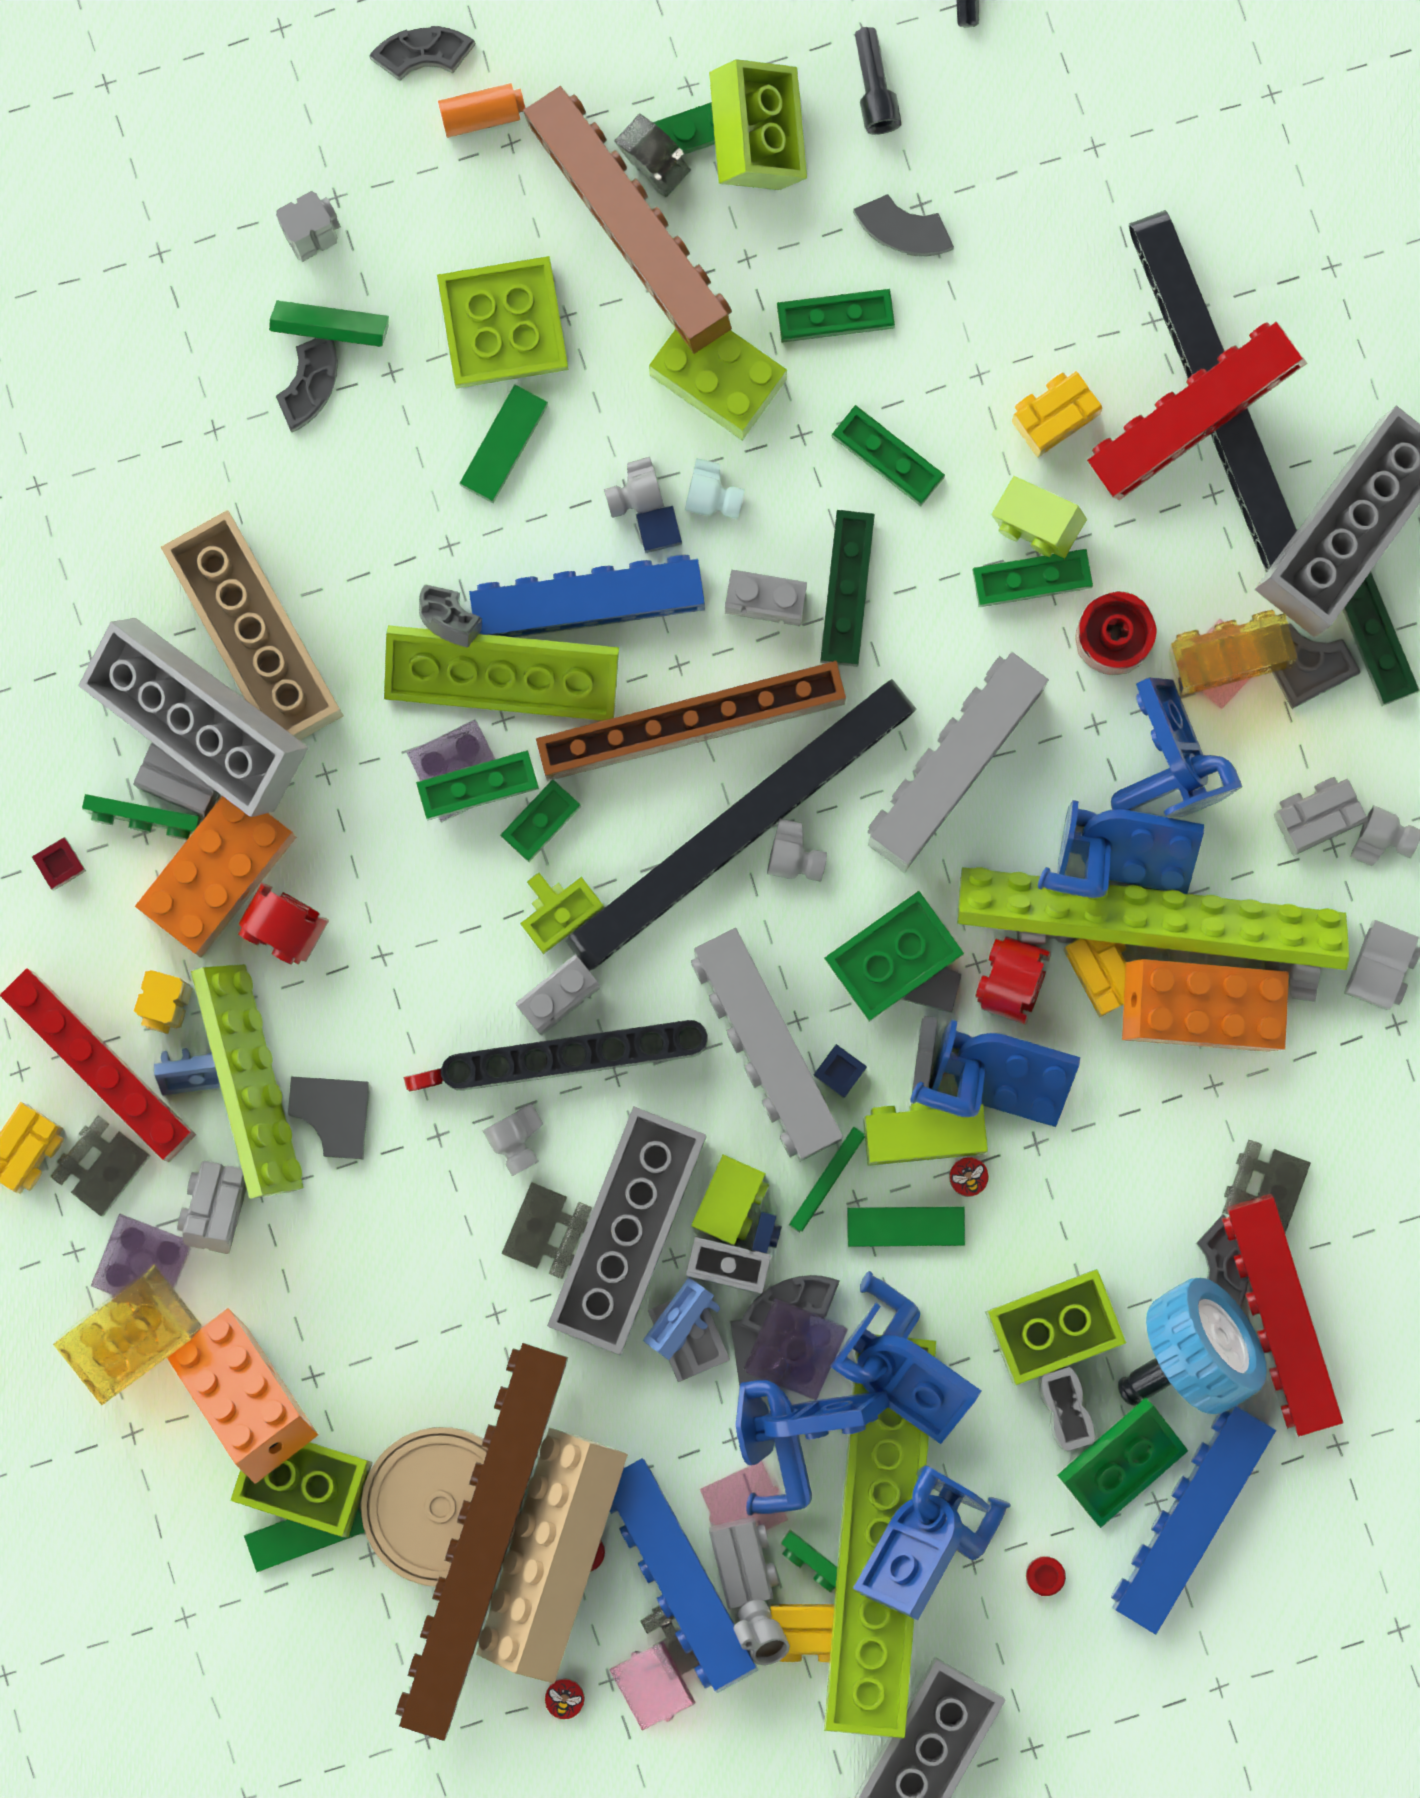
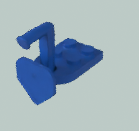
(1187, 764)
(1125, 849)
(1000, 1075)
(915, 1381)
(759, 1430)
(923, 1542)

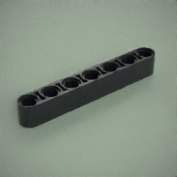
(556, 1048)

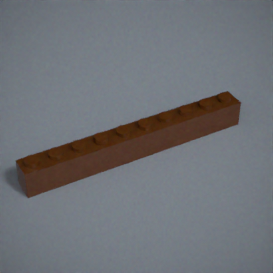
(482, 1542)

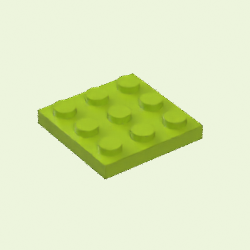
(502, 322)

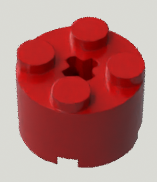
(1095, 641)
(283, 924)
(1013, 979)

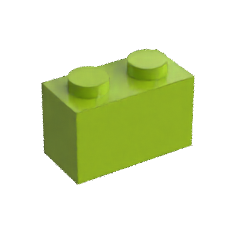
(1038, 518)
(729, 1200)

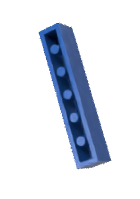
(589, 599)
(1193, 1518)
(681, 1579)

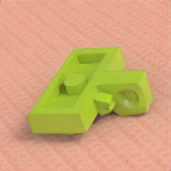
(559, 911)

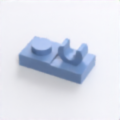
(186, 1074)
(675, 1322)

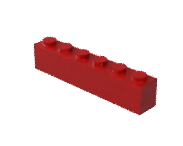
(1197, 410)
(98, 1065)
(1284, 1315)

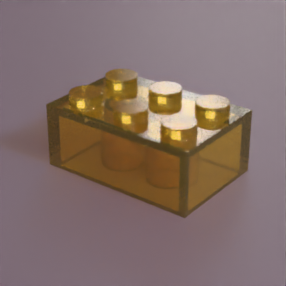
(1232, 652)
(127, 1335)

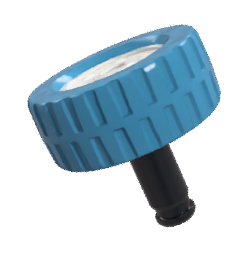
(1200, 1349)

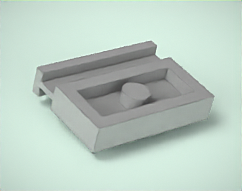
(701, 1350)

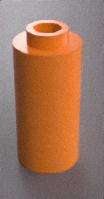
(481, 109)

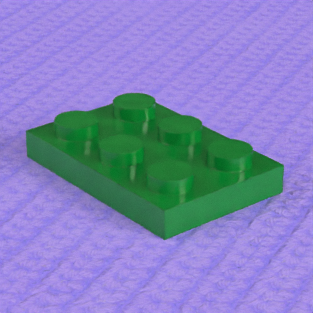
(894, 956)
(1122, 1462)

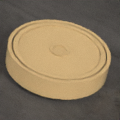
(416, 1499)

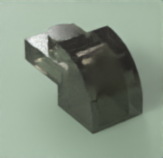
(653, 154)

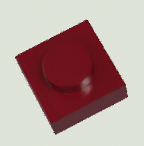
(58, 863)

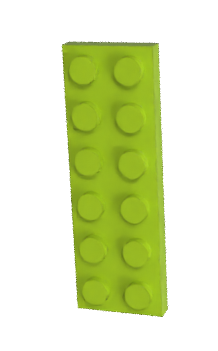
(502, 674)
(247, 1080)

